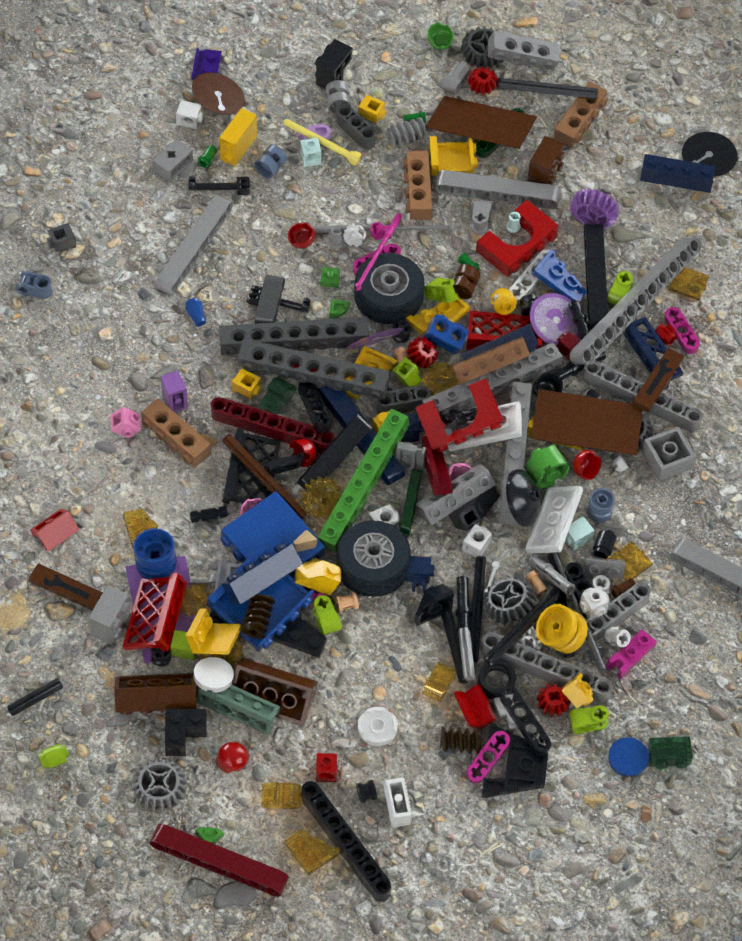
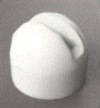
(621, 463)

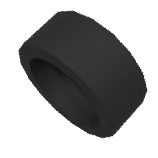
(499, 665)

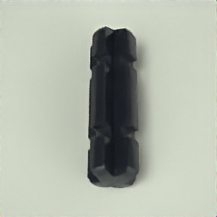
(208, 514)

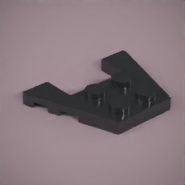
(524, 767)

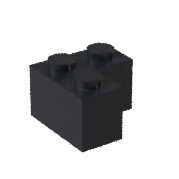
(332, 63)
(183, 724)

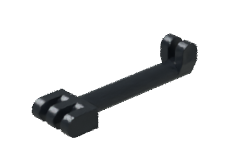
(242, 185)
(255, 293)

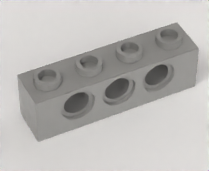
(523, 50)
(464, 490)

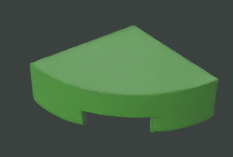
(338, 308)
(209, 834)

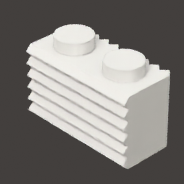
(398, 802)

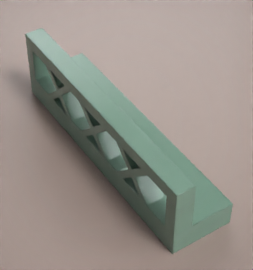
(244, 702)

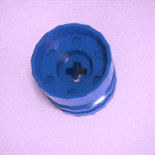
(154, 554)

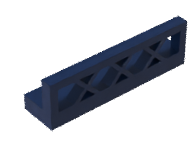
(645, 351)

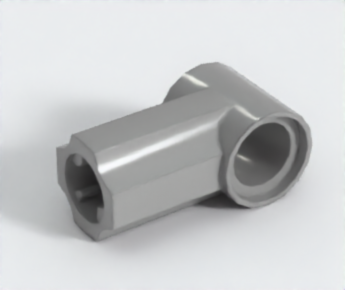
(453, 81)

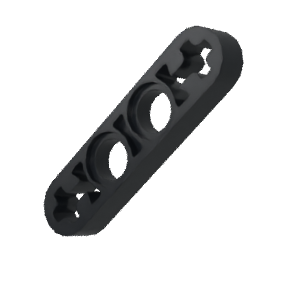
(317, 404)
(525, 720)

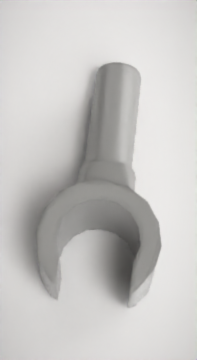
(210, 581)

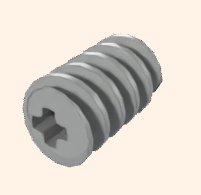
(406, 131)

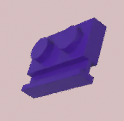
(206, 62)

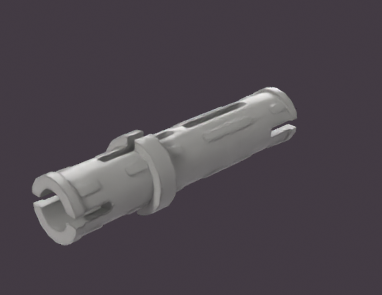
(547, 571)

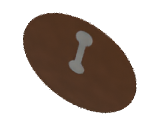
(218, 93)

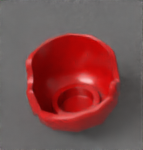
(301, 235)
(307, 450)
(587, 465)
(232, 757)

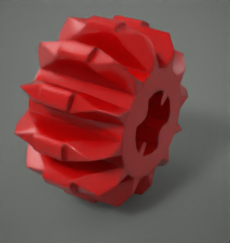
(482, 80)
(422, 352)
(552, 700)

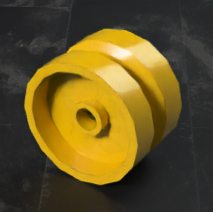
(561, 628)

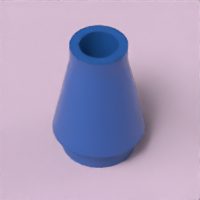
(195, 310)

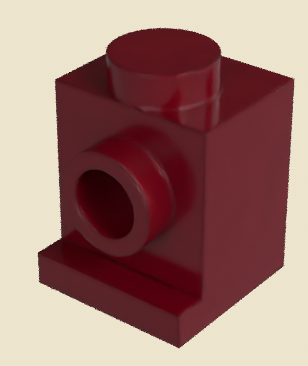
(567, 343)

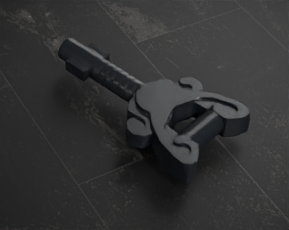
(458, 418)

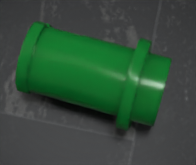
(408, 117)
(206, 159)
(465, 259)

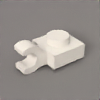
(502, 712)

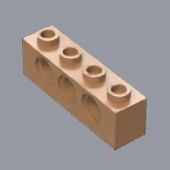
(579, 117)
(418, 184)
(491, 360)
(159, 412)

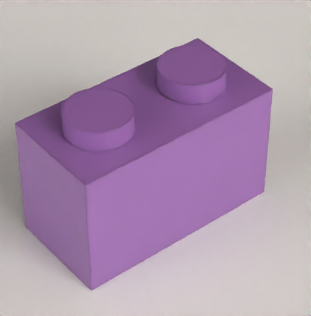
(174, 391)

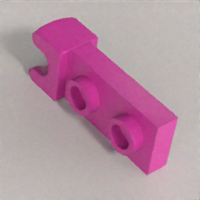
(631, 654)

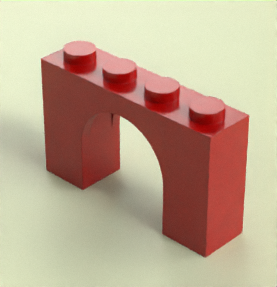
(509, 257)
(487, 417)

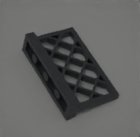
(235, 464)

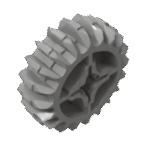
(168, 772)

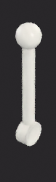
(495, 565)

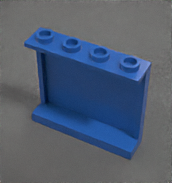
(267, 525)
(288, 602)

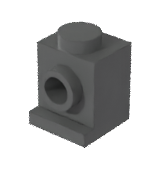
(61, 238)

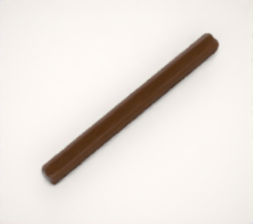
(264, 477)

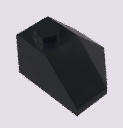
(434, 603)

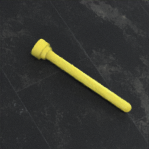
(353, 157)

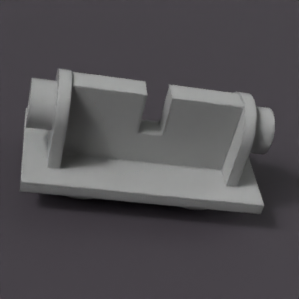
(598, 566)

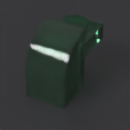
(278, 393)

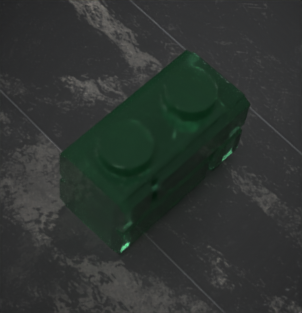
(670, 752)

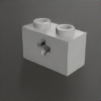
(172, 160)

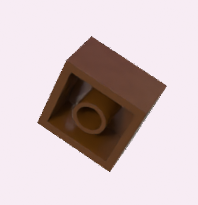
(546, 161)

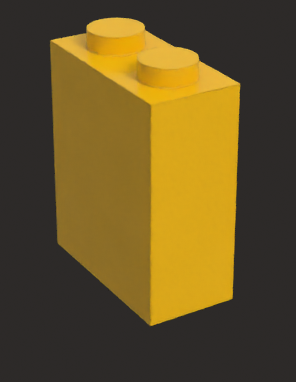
(238, 137)

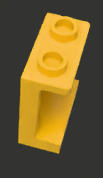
(452, 156)

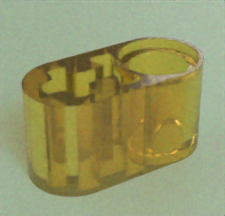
(439, 681)
(281, 795)

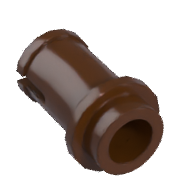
(619, 589)

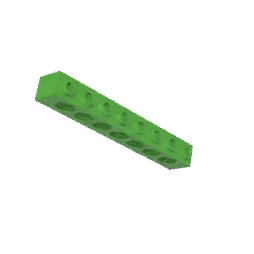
(364, 479)

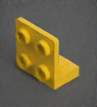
(211, 637)

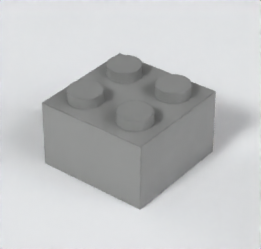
(668, 453)
(110, 615)

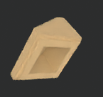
(305, 541)

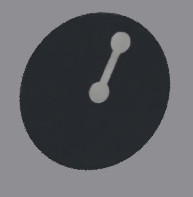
(710, 149)

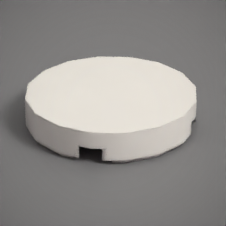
(213, 674)
(377, 726)

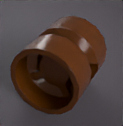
(465, 281)

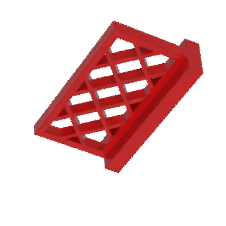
(475, 340)
(167, 613)

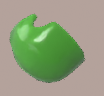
(440, 36)

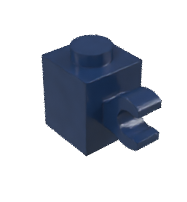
(413, 430)
(420, 572)

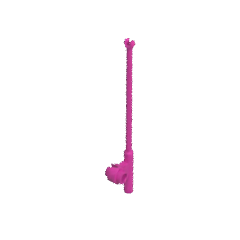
(379, 232)

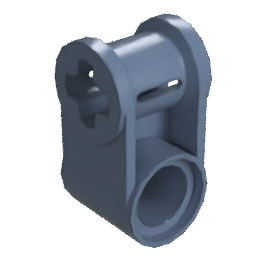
(34, 285)

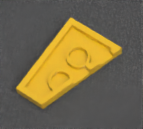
(453, 311)
(373, 359)

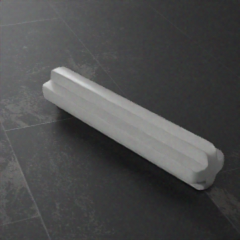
(466, 654)

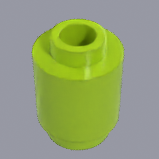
(53, 756)

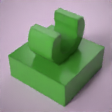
(330, 277)

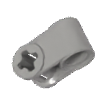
(480, 216)

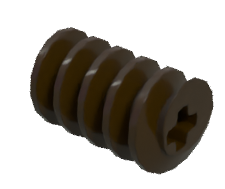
(258, 616)
(460, 740)

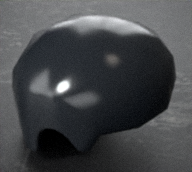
(548, 381)

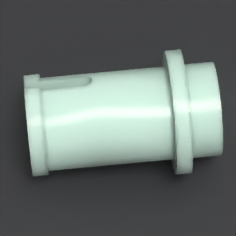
(513, 225)

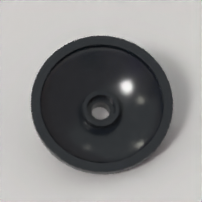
(522, 497)

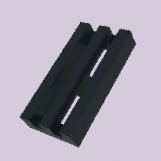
(284, 464)

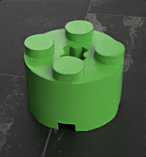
(546, 466)

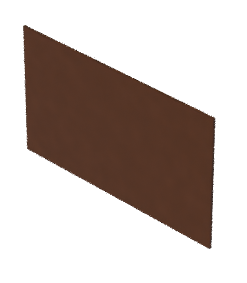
(481, 122)
(587, 422)

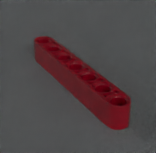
(265, 419)
(219, 860)

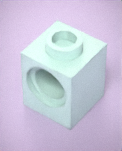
(310, 152)
(579, 533)

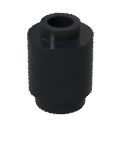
(604, 543)

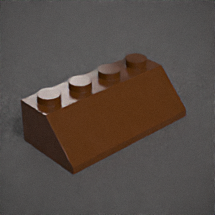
(279, 687)
(154, 693)

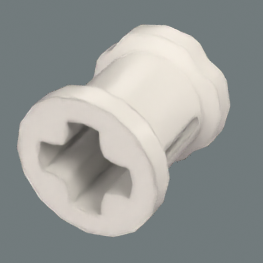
(620, 637)

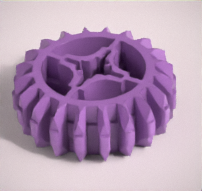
(594, 208)

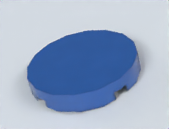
(628, 757)

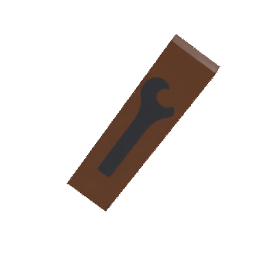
(658, 379)
(65, 586)

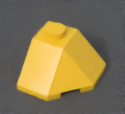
(318, 576)

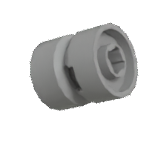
(337, 94)

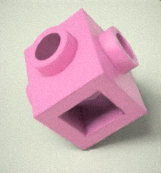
(125, 422)

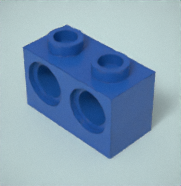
(444, 338)

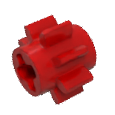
(666, 333)

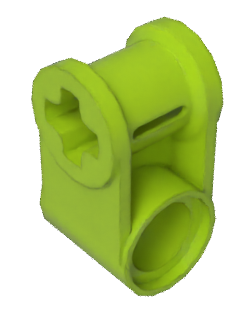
(620, 288)
(441, 290)
(326, 616)
(588, 720)

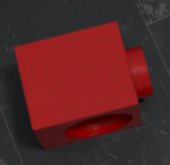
(326, 767)

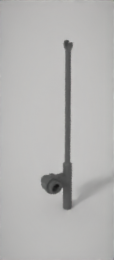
(595, 652)

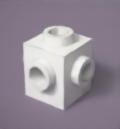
(594, 602)

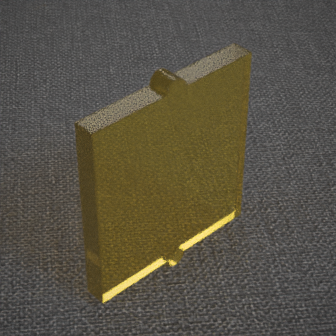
(689, 283)
(635, 560)

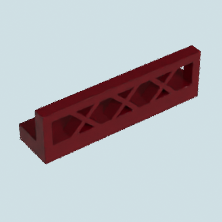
(436, 470)

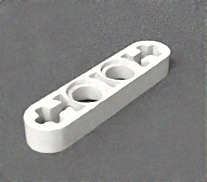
(527, 275)

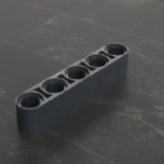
(336, 450)

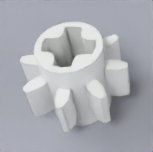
(354, 235)
(525, 639)

